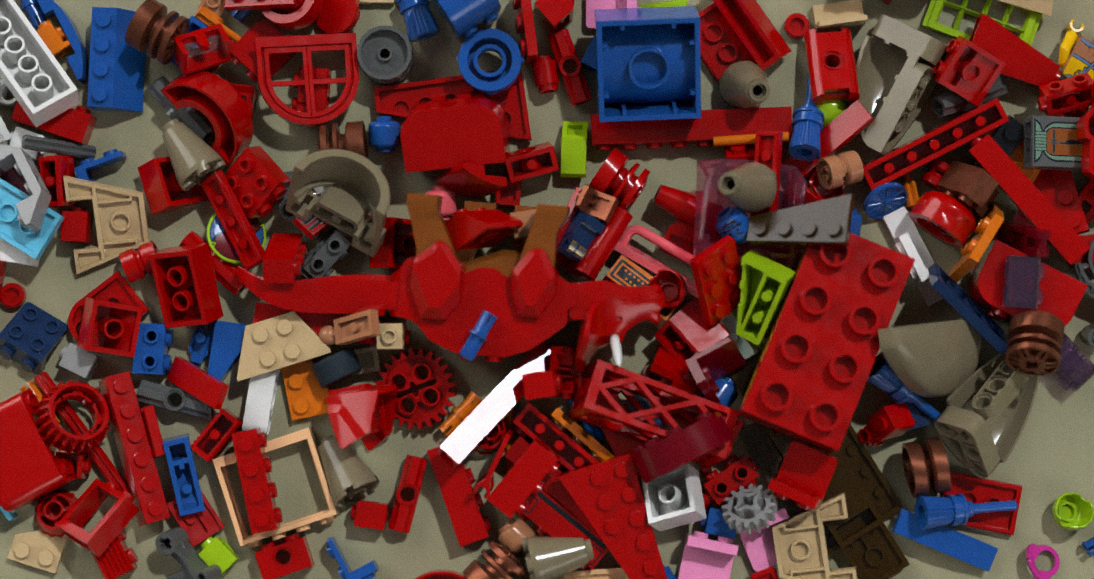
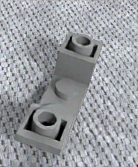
(33, 208)

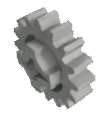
(750, 509)

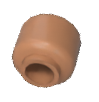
(513, 533)

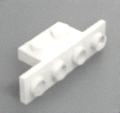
(910, 243)

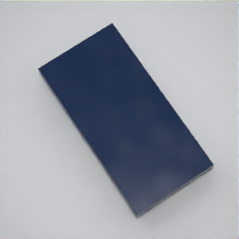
(967, 308)

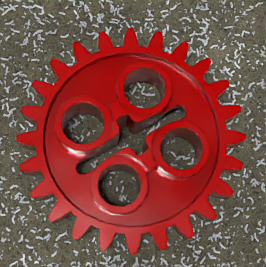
(424, 409)

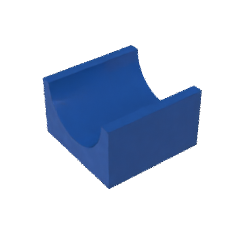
(648, 63)

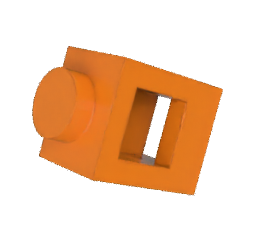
(54, 38)

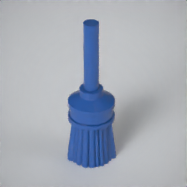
(418, 19)
(806, 130)
(886, 379)
(953, 510)

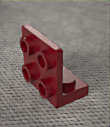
(714, 363)

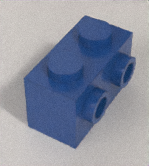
(152, 350)

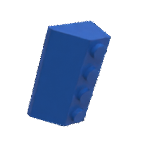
(114, 67)

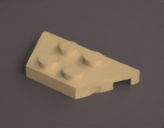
(278, 344)

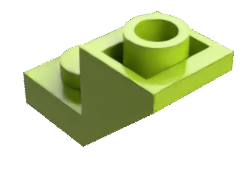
(574, 149)

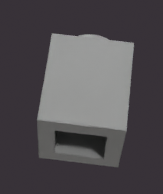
(79, 360)

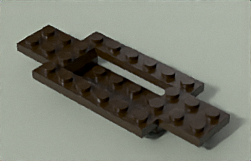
(868, 495)

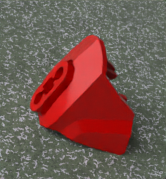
(362, 413)

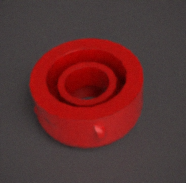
(295, 17)
(943, 218)

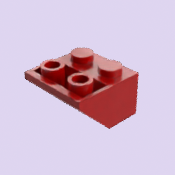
(554, 13)
(688, 333)

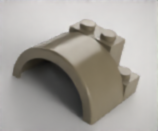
(351, 195)

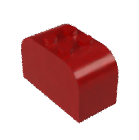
(454, 132)
(986, 287)

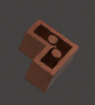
(969, 186)

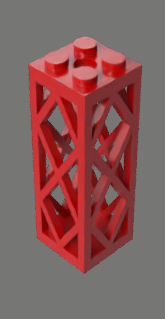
(605, 378)

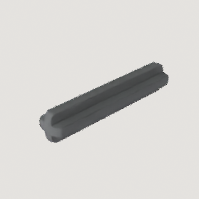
(58, 147)

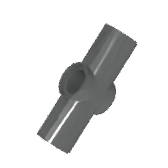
(185, 114)
(161, 395)

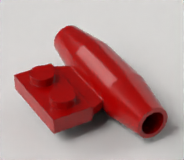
(682, 207)

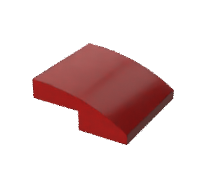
(471, 181)
(668, 367)

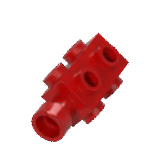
(1066, 95)
(729, 478)

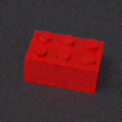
(186, 285)

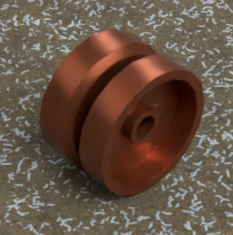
(926, 467)

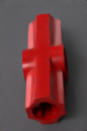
(574, 82)
(224, 271)
(404, 510)

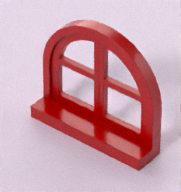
(306, 44)

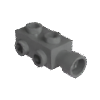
(326, 255)

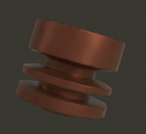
(154, 30)
(353, 139)
(1034, 343)
(499, 566)

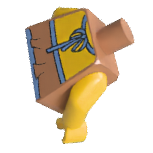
(1076, 53)

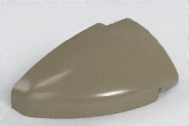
(895, 79)
(932, 356)
(987, 415)

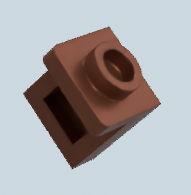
(596, 203)

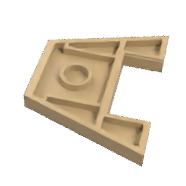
(118, 220)
(802, 543)

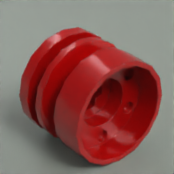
(619, 181)

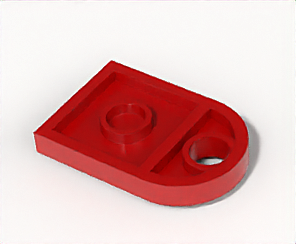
(113, 289)

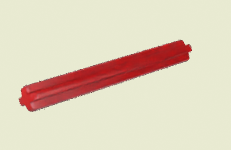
(78, 428)

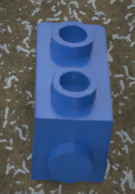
(89, 165)
(344, 570)

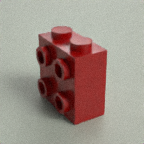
(257, 181)

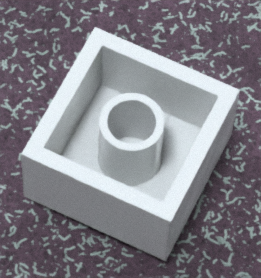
(674, 498)

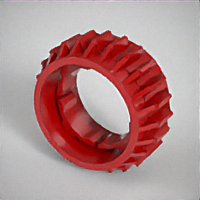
(91, 399)

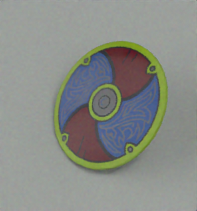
(220, 242)

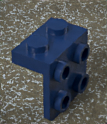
(31, 337)

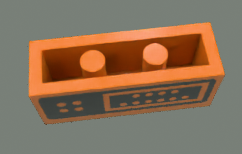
(629, 274)

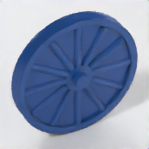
(885, 200)

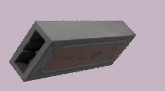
(1051, 143)

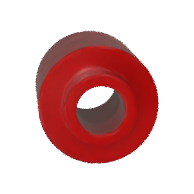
(545, 74)

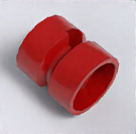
(137, 263)

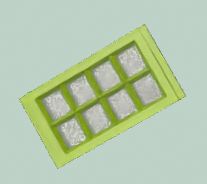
(959, 17)

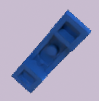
(79, 60)

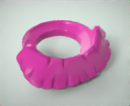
(1032, 554)

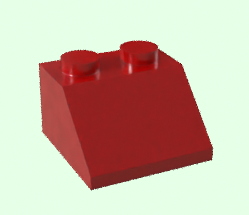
(163, 190)
(480, 228)
(397, 245)
(109, 327)

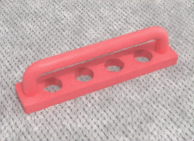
(649, 262)

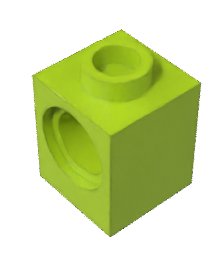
(218, 552)

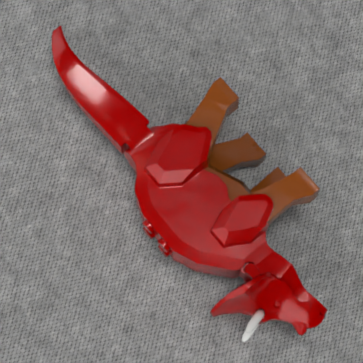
(450, 288)

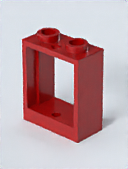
(108, 527)

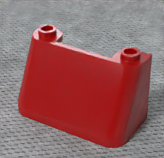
(26, 460)

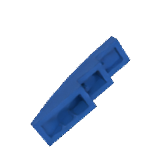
(946, 541)

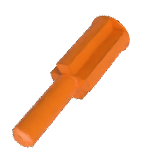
(210, 18)
(912, 193)

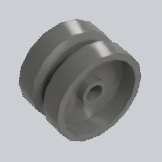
(372, 48)

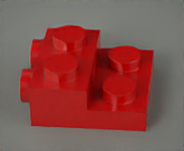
(967, 70)

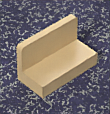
(838, 15)

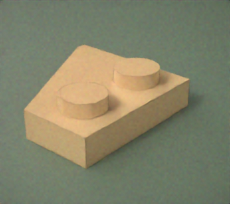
(38, 550)

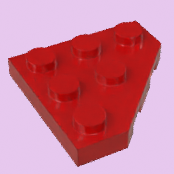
(1061, 192)

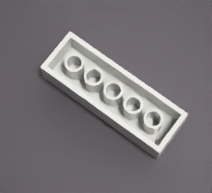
(31, 68)

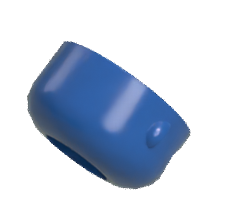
(495, 41)

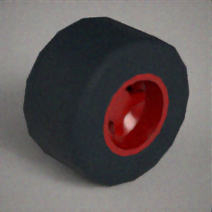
(337, 367)

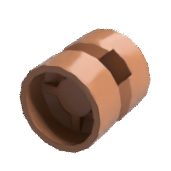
(840, 169)

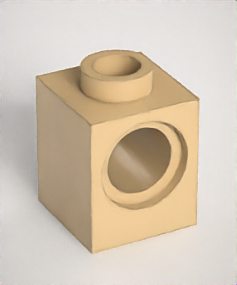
(391, 336)

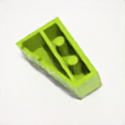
(762, 295)

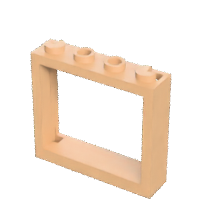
(300, 524)

